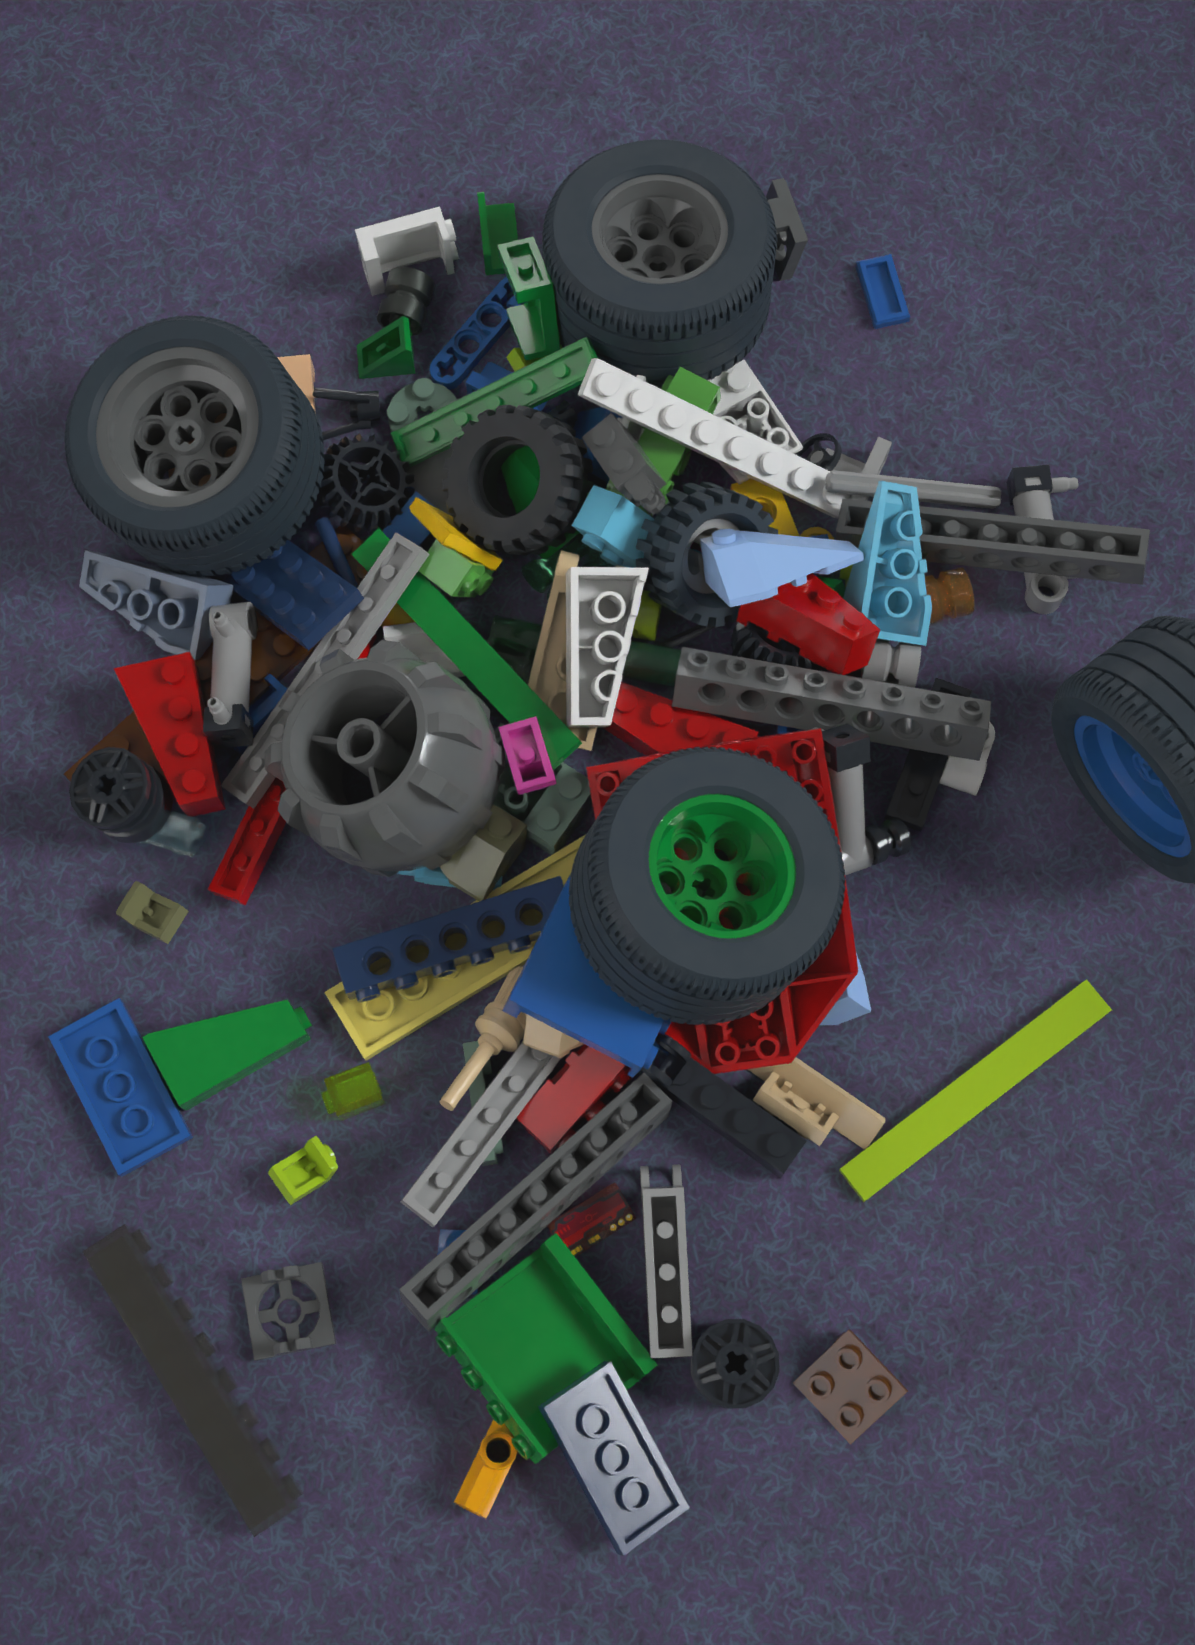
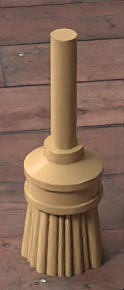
(498, 1033)

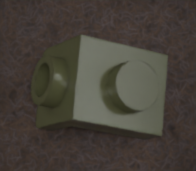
(151, 912)

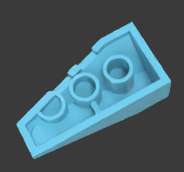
(891, 578)

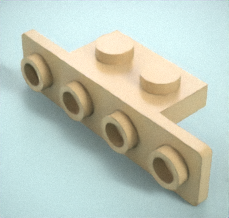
(815, 1104)

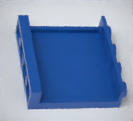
(570, 997)

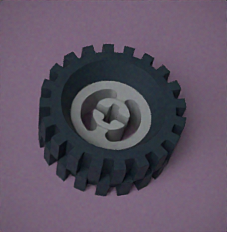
(675, 569)

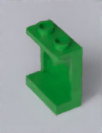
(536, 320)

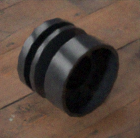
(120, 795)
(759, 1369)

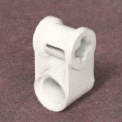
(967, 773)

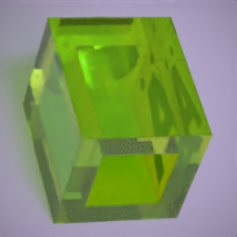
(352, 1092)

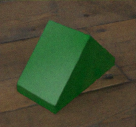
(387, 352)

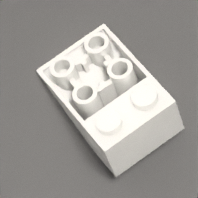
(751, 408)

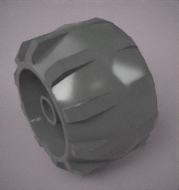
(427, 763)

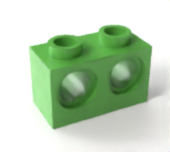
(455, 572)

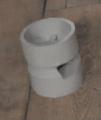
(893, 664)

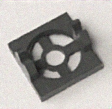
(788, 228)
(254, 1289)

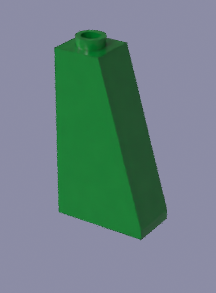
(222, 1050)

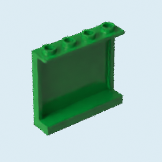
(536, 1337)

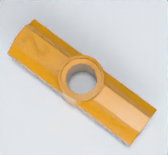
(484, 1476)

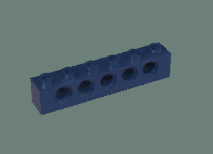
(356, 957)

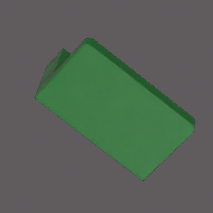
(497, 228)

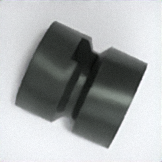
(408, 296)

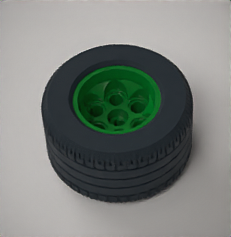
(773, 845)

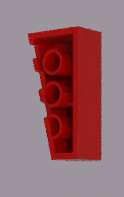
(655, 726)

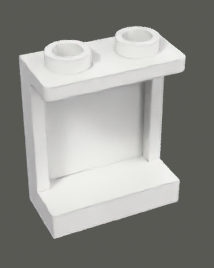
(405, 243)

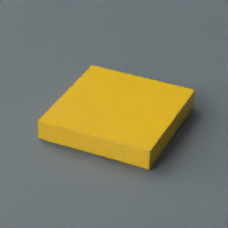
(446, 532)

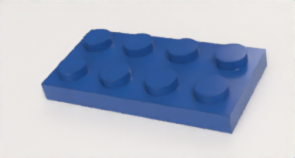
(120, 1087)

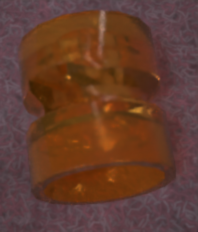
(950, 594)

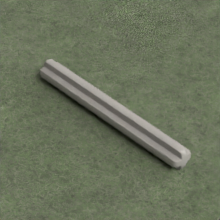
(927, 490)

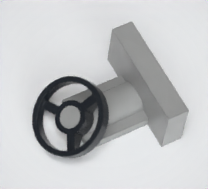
(835, 460)

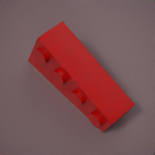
(171, 712)

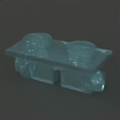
(180, 835)

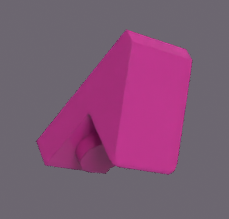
(527, 755)

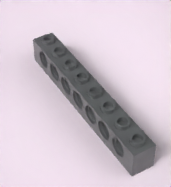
(1018, 543)
(826, 700)
(535, 1202)

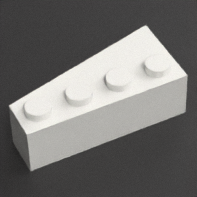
(598, 637)

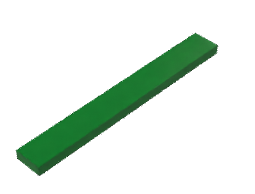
(474, 656)

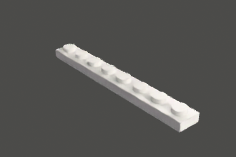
(709, 435)

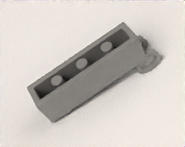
(666, 1267)

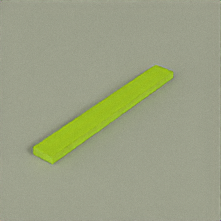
(974, 1090)

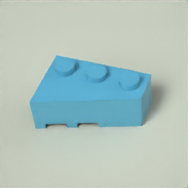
(612, 526)

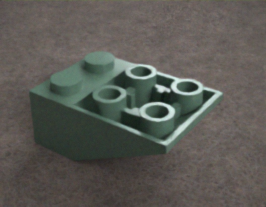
(549, 811)

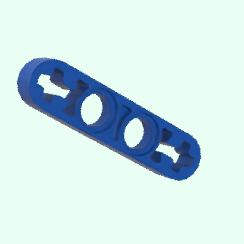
(474, 330)

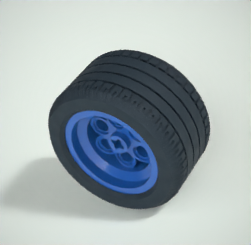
(1132, 741)

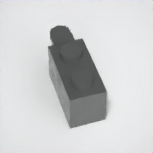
(626, 464)

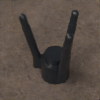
(362, 405)

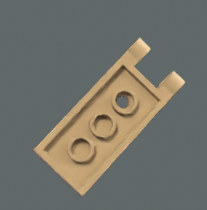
(549, 663)

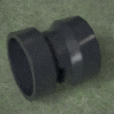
(888, 839)

